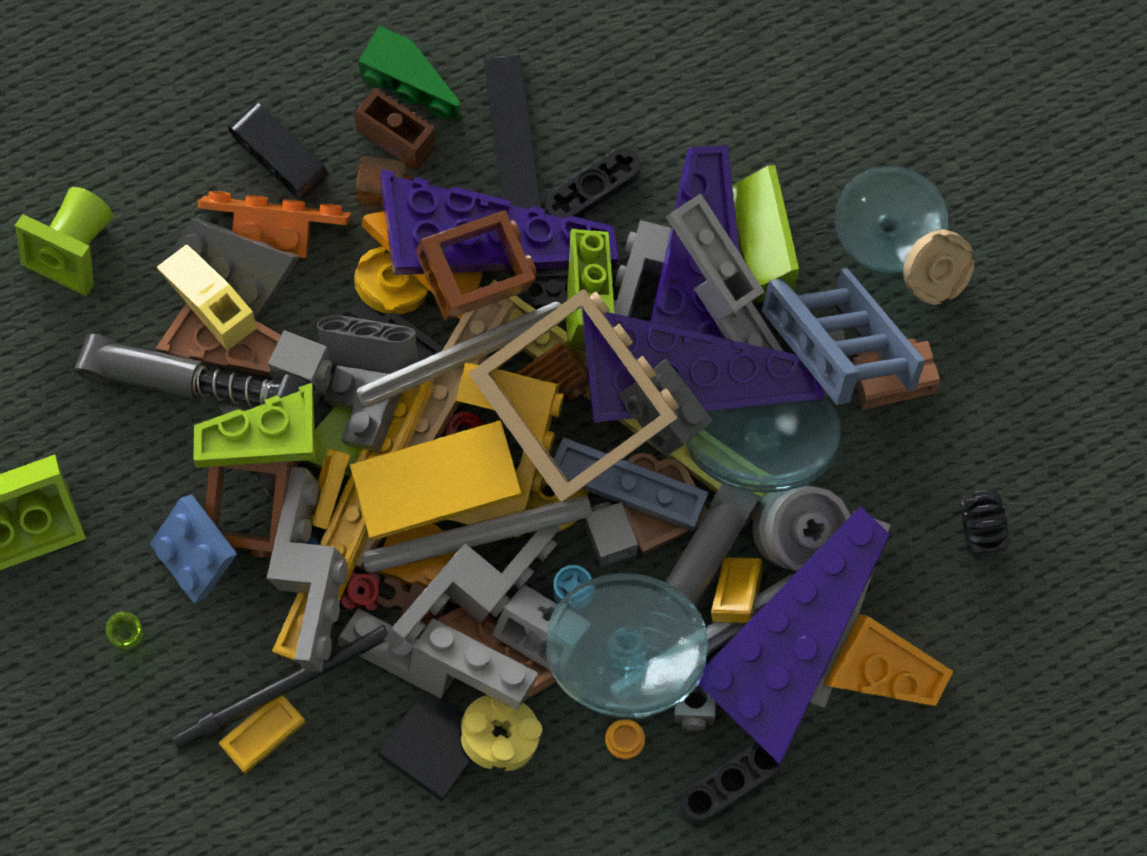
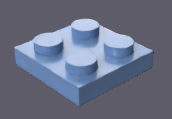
(192, 548)

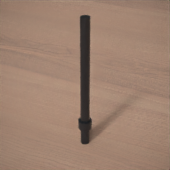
(213, 722)

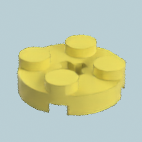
(498, 751)

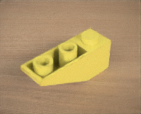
(209, 297)

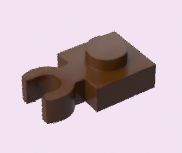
(406, 597)

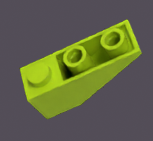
(589, 271)

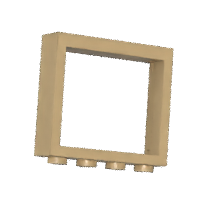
(619, 341)

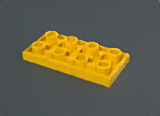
(436, 480)

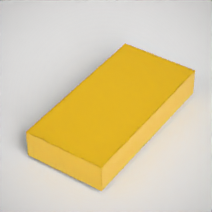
(329, 483)
(737, 590)
(261, 733)

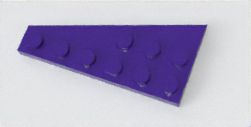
(422, 210)
(676, 303)
(713, 368)
(783, 651)

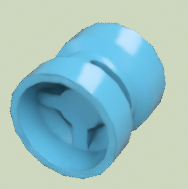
(568, 579)

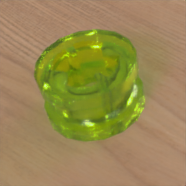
(118, 641)

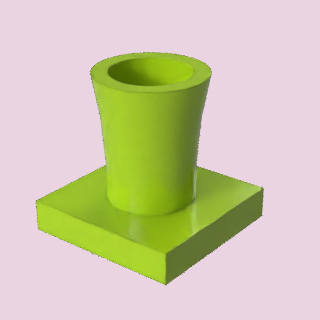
(63, 247)

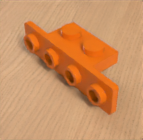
(281, 226)

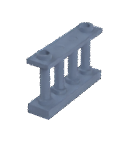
(827, 358)

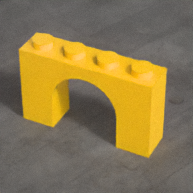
(537, 404)

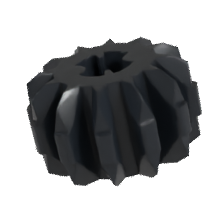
(984, 523)

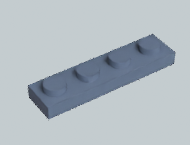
(635, 486)

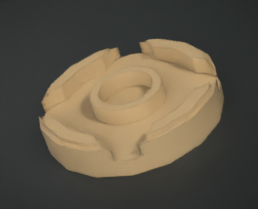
(938, 266)

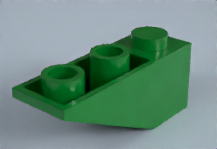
(401, 67)

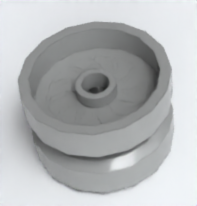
(796, 524)

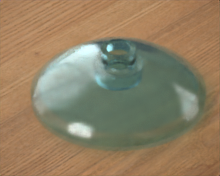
(891, 198)

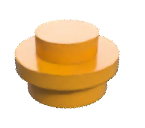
(625, 739)

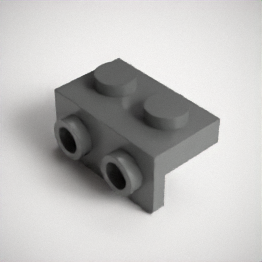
(691, 414)

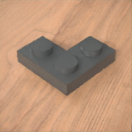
(366, 425)

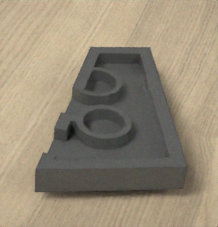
(248, 265)

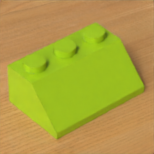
(764, 229)
(36, 512)

